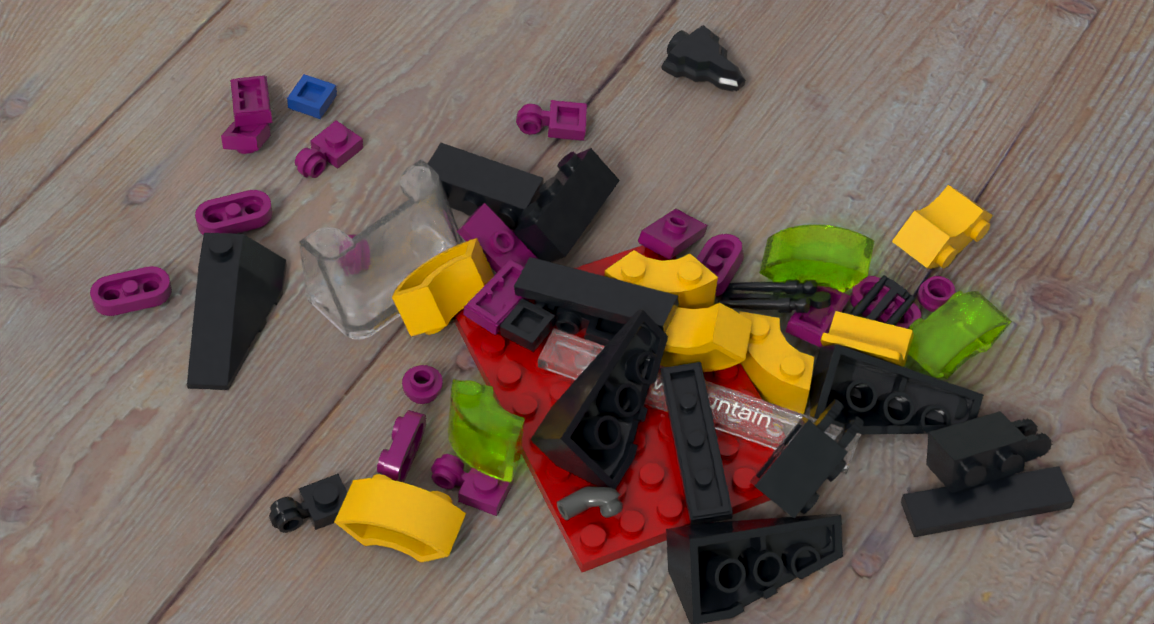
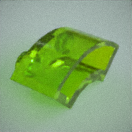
(818, 253)
(956, 333)
(484, 431)

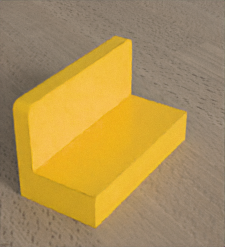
(870, 337)

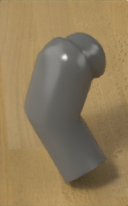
(590, 497)

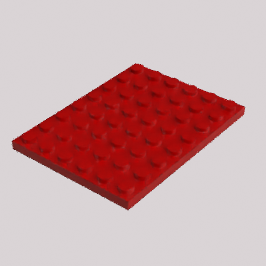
(651, 486)

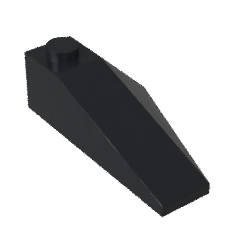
(233, 297)
(886, 394)
(598, 416)
(738, 562)

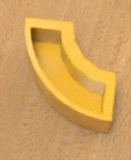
(943, 229)
(680, 277)
(442, 287)
(707, 335)
(775, 366)
(400, 517)

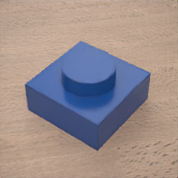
(312, 96)

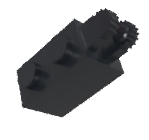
(983, 450)
(806, 461)

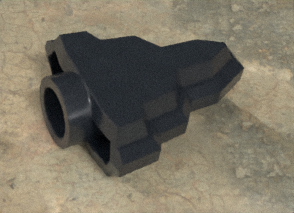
(702, 59)

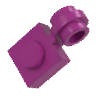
(563, 119)
(332, 145)
(476, 487)

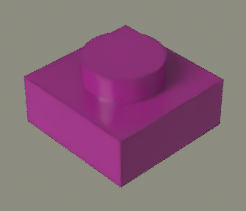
(245, 138)

